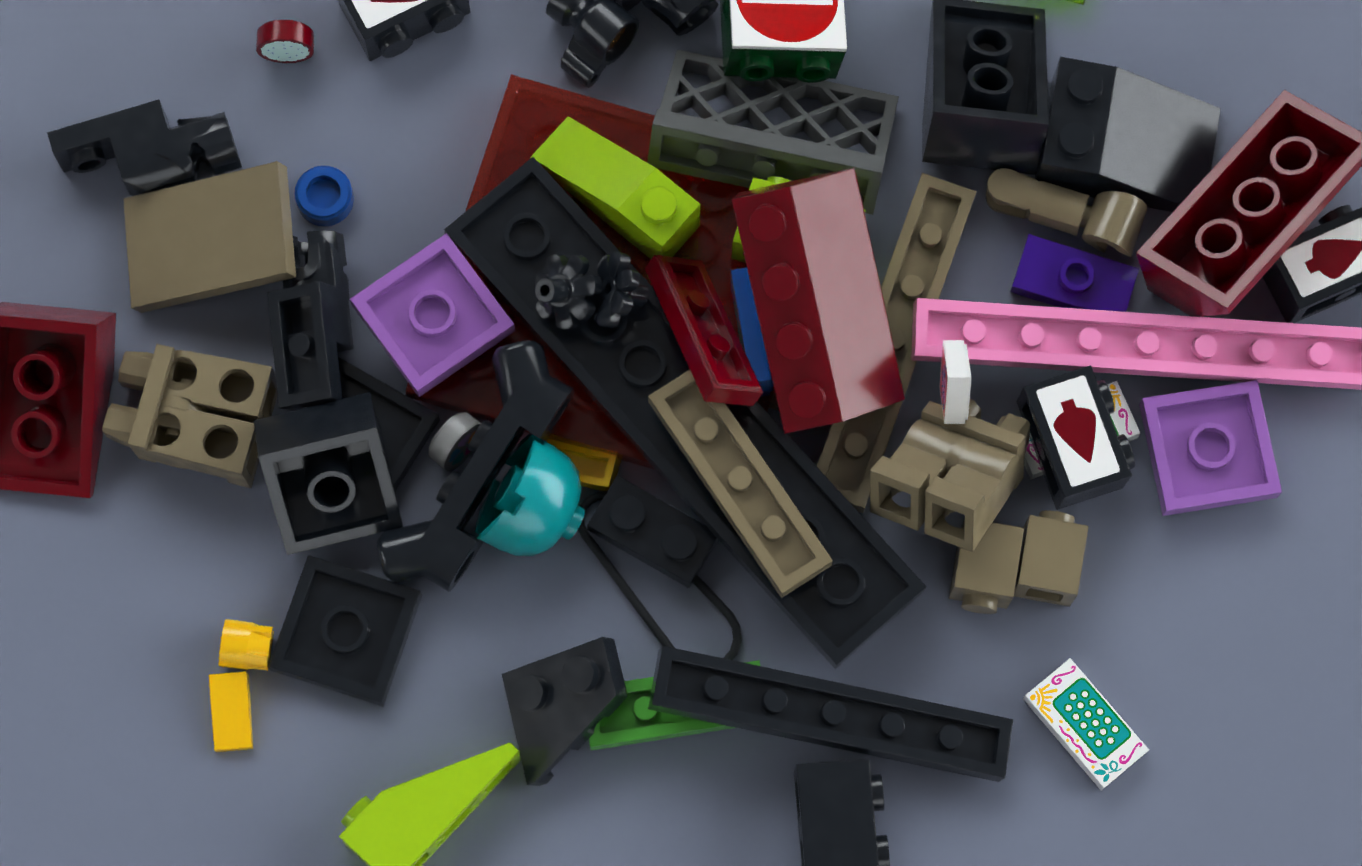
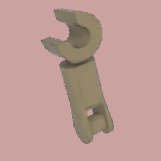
(1111, 220)

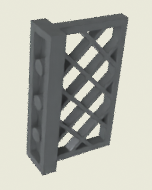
(735, 154)

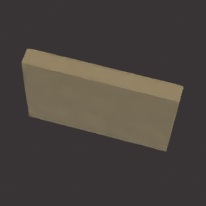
(209, 237)

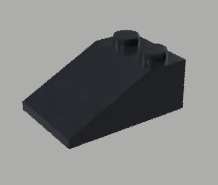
(985, 86)
(1125, 135)

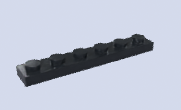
(830, 714)

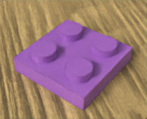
(432, 315)
(1210, 448)

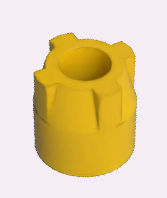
(245, 645)

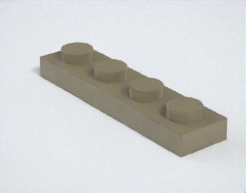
(741, 484)

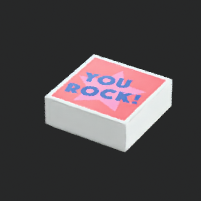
(955, 382)

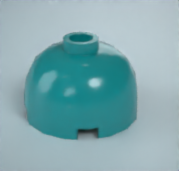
(533, 501)

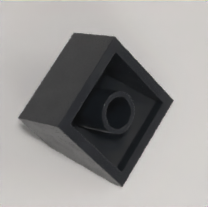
(327, 473)

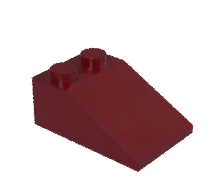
(53, 396)

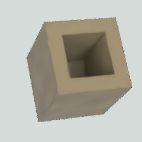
(1051, 558)
(989, 573)

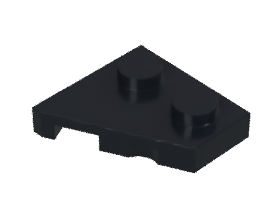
(561, 702)

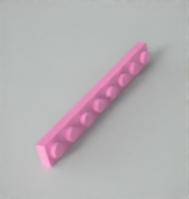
(1140, 343)

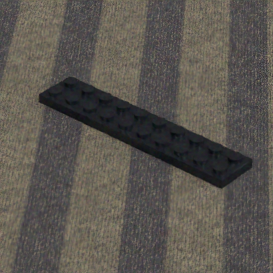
(619, 367)

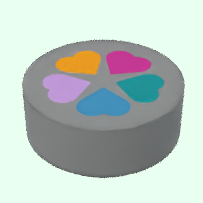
(452, 440)

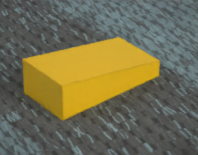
(595, 468)
(231, 711)

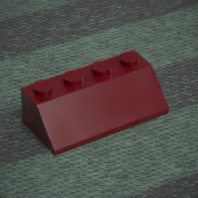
(1250, 207)
(818, 299)

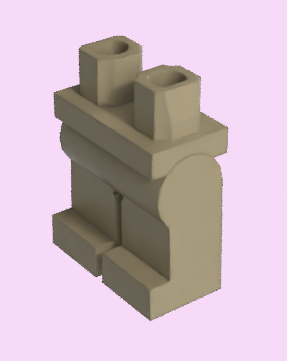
(194, 411)
(950, 471)

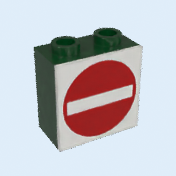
(783, 39)

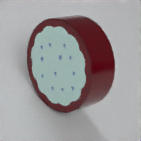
(285, 41)

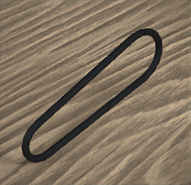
(698, 582)

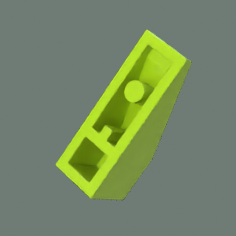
(620, 189)
(418, 816)

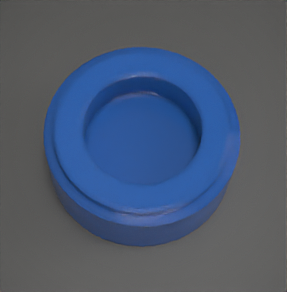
(324, 196)

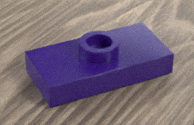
(1072, 277)

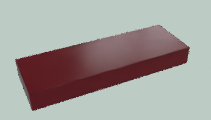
(703, 331)

